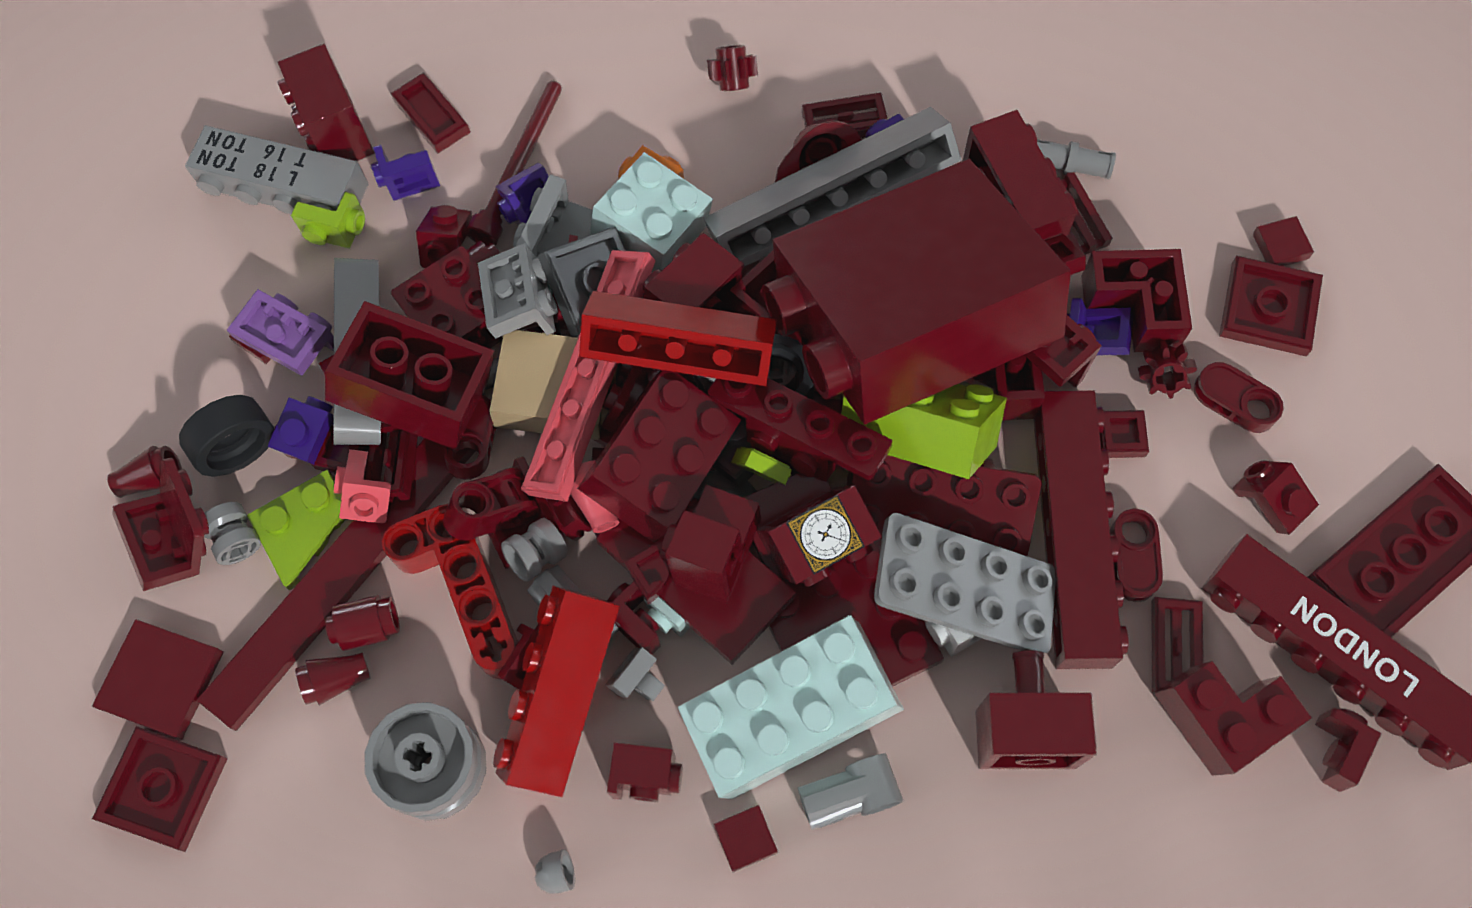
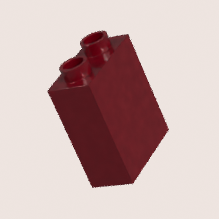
(916, 291)

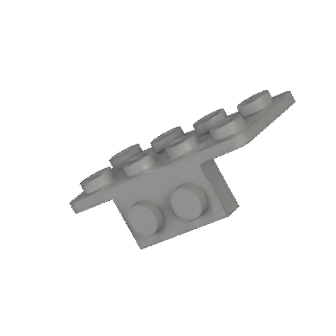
(965, 584)

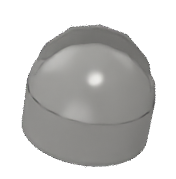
(555, 872)

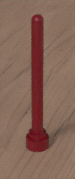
(487, 223)

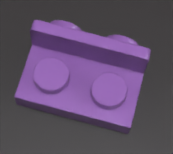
(281, 331)

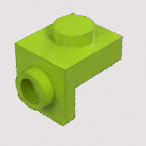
(330, 226)

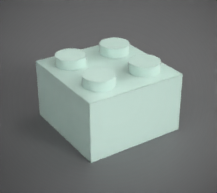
(652, 210)

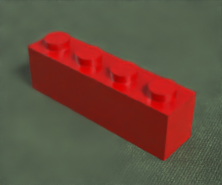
(677, 338)
(555, 691)

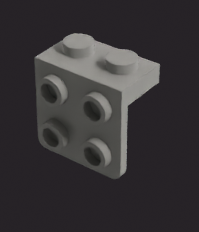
(552, 218)

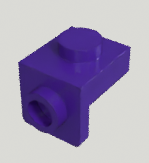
(518, 193)
(1109, 325)
(302, 428)

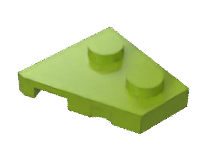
(298, 525)

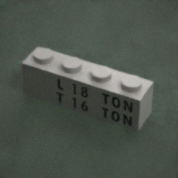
(271, 172)

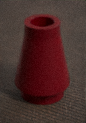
(142, 472)
(330, 676)

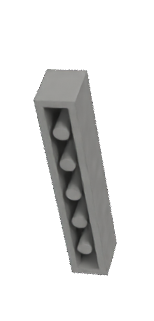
(847, 178)

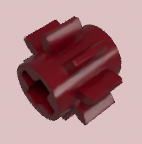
(732, 67)
(1170, 381)

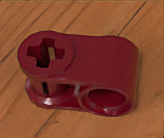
(494, 499)

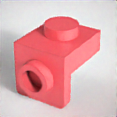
(361, 498)

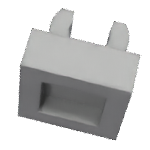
(634, 675)

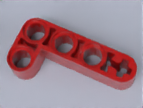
(466, 592)

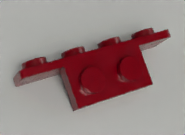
(802, 430)

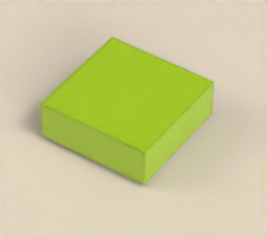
(761, 465)

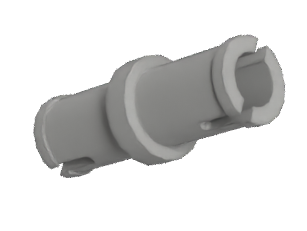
(1078, 159)

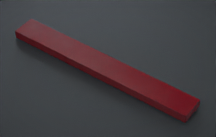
(328, 583)

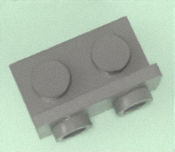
(516, 292)

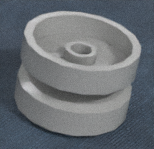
(398, 755)

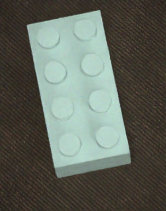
(789, 708)

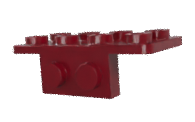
(989, 506)

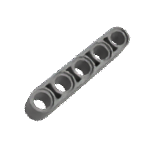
(353, 284)

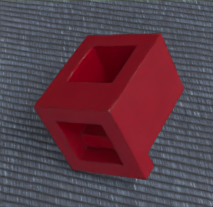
(643, 772)

